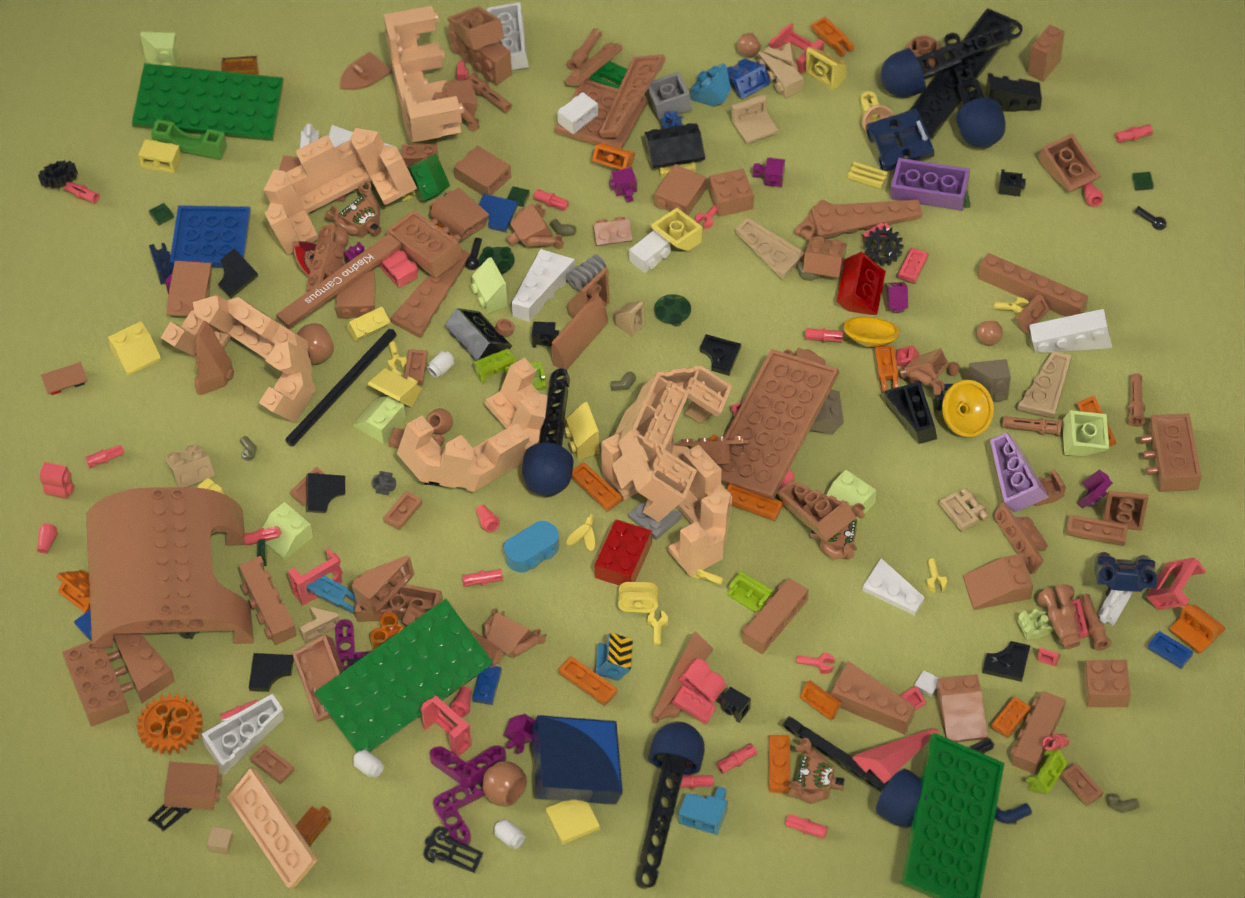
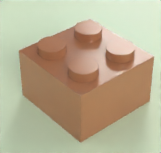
(731, 192)
(825, 256)
(1107, 683)

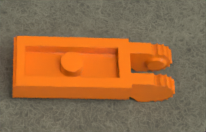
(832, 36)
(886, 366)

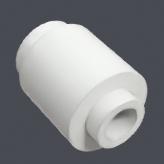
(440, 364)
(368, 763)
(509, 834)

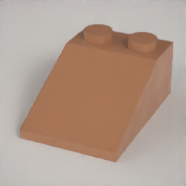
(477, 28)
(1068, 163)
(188, 284)
(597, 285)
(1125, 509)
(999, 582)
(382, 583)
(962, 708)

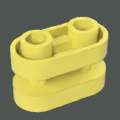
(638, 597)

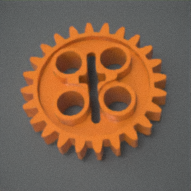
(153, 721)

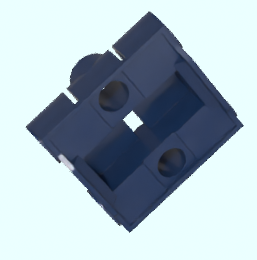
(911, 132)
(1125, 574)

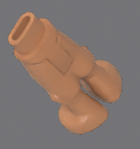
(1062, 619)

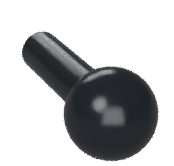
(1158, 223)
(472, 261)

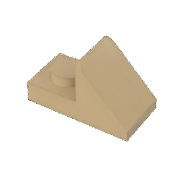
(787, 55)
(323, 623)

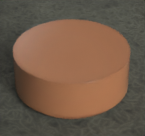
(504, 327)

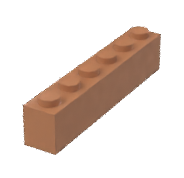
(1029, 284)

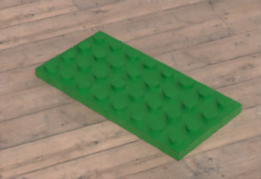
(210, 100)
(395, 679)
(954, 822)

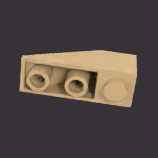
(782, 75)

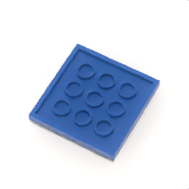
(209, 233)

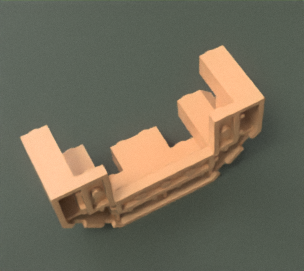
(421, 113)
(329, 174)
(263, 335)
(515, 406)
(648, 428)
(705, 506)

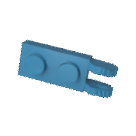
(332, 592)

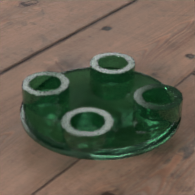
(501, 256)
(672, 309)

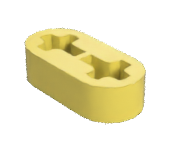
(865, 105)

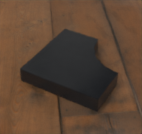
(237, 273)
(721, 353)
(321, 490)
(1009, 662)
(268, 669)

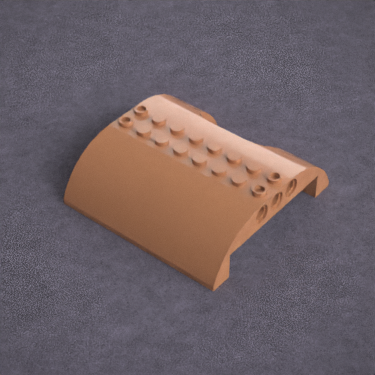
(156, 564)

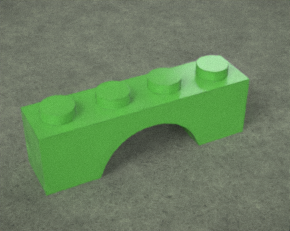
(209, 144)

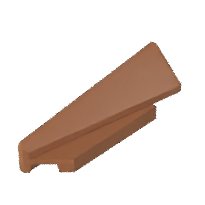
(695, 649)

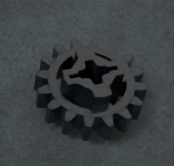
(57, 174)
(891, 237)

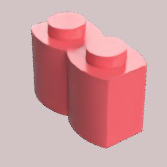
(399, 268)
(56, 480)
(702, 680)

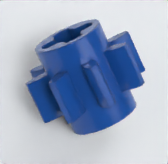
(676, 120)

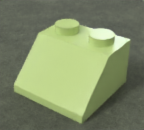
(160, 48)
(489, 287)
(381, 418)
(1085, 433)
(853, 490)
(294, 530)

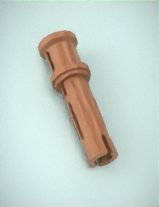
(581, 54)
(482, 89)
(1136, 405)
(1043, 425)
(1095, 629)

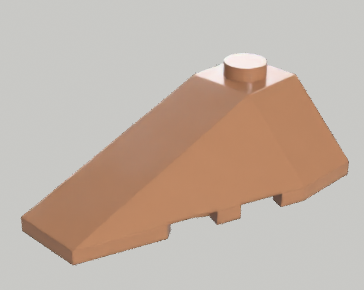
(212, 362)

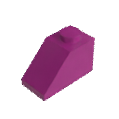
(897, 296)

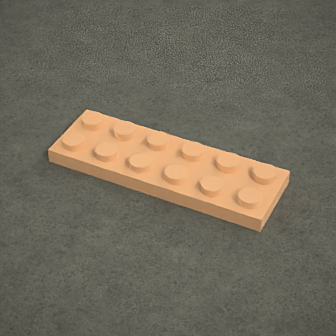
(272, 828)

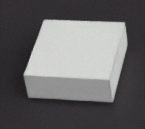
(927, 683)

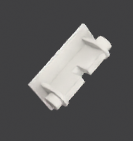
(308, 135)
(1114, 606)

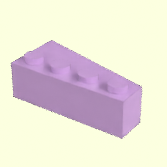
(1016, 476)

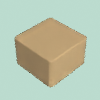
(220, 840)

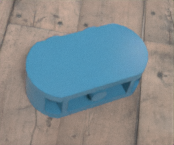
(531, 546)

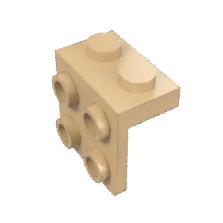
(752, 119)
(190, 465)

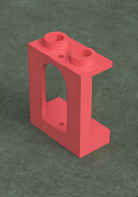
(787, 35)
(299, 582)
(1173, 596)
(459, 736)

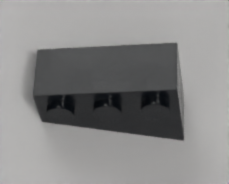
(1013, 94)
(912, 410)

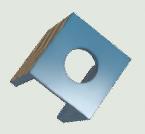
(615, 658)

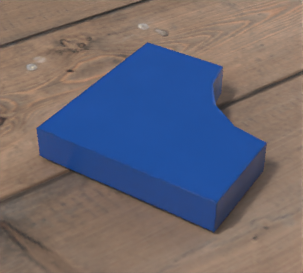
(499, 210)

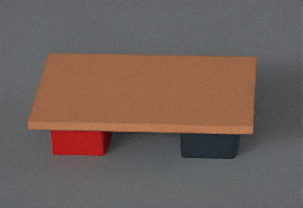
(64, 378)

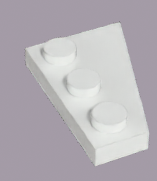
(893, 588)

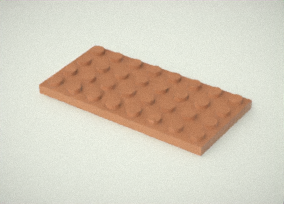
(776, 421)

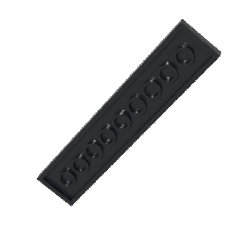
(942, 94)

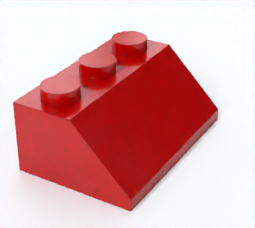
(861, 285)

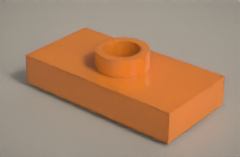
(820, 700)
(1011, 717)

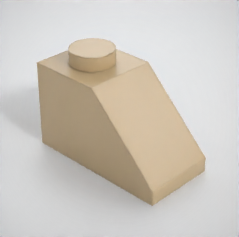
(630, 317)

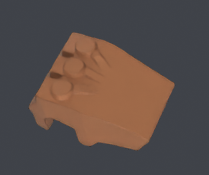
(1054, 487)

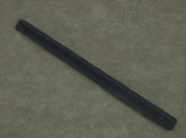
(340, 387)

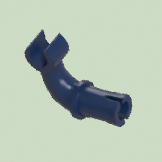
(1013, 815)

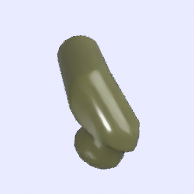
(563, 229)
(807, 276)
(625, 383)
(250, 448)
(1121, 806)

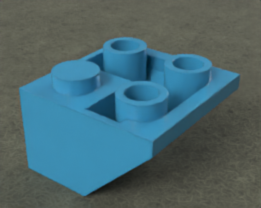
(711, 86)

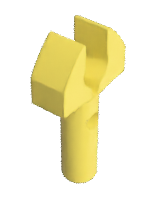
(1016, 306)
(396, 358)
(708, 576)
(935, 577)
(657, 626)

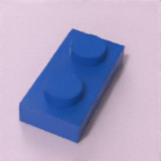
(1170, 650)
(487, 685)

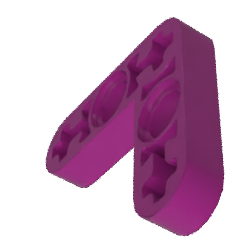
(346, 655)
(470, 770)
(451, 809)

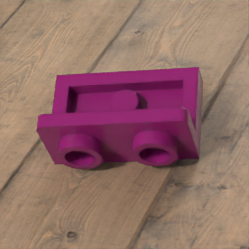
(1097, 486)

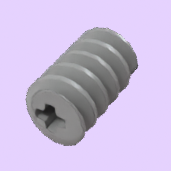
(585, 272)

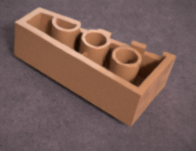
(817, 511)
(409, 594)
(266, 601)
(143, 664)
(872, 700)

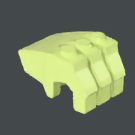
(1035, 624)

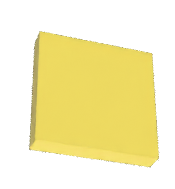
(572, 820)

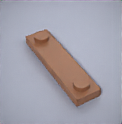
(593, 64)

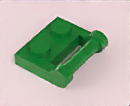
(610, 72)

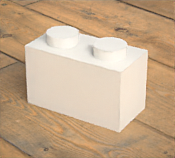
(577, 113)
(649, 251)

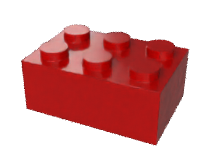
(623, 553)

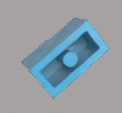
(704, 813)

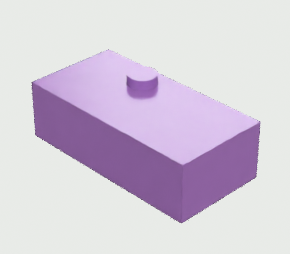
(930, 183)

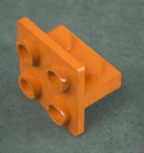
(76, 588)
(1197, 628)

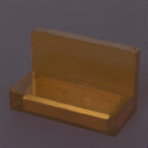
(243, 64)
(313, 824)

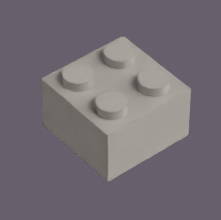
(669, 95)

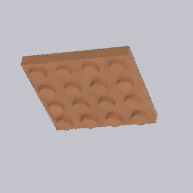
(604, 96)

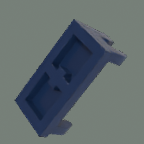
(161, 261)

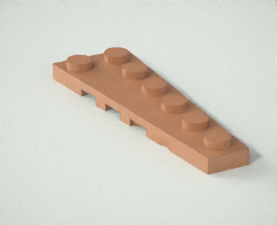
(632, 89)
(841, 218)
(424, 302)

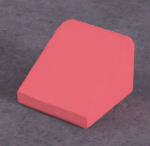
(905, 355)
(1048, 657)
(914, 697)

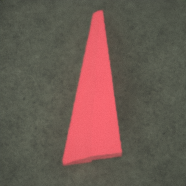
(891, 757)

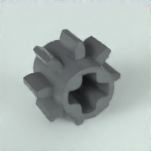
(384, 482)

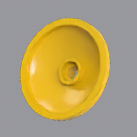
(871, 331)
(976, 407)

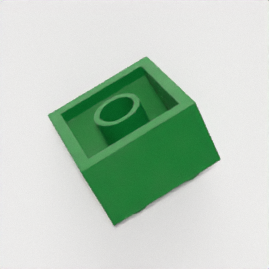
(428, 177)

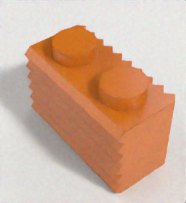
(613, 156)

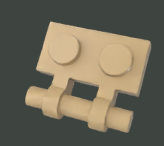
(960, 513)

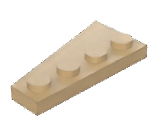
(770, 248)
(1047, 387)

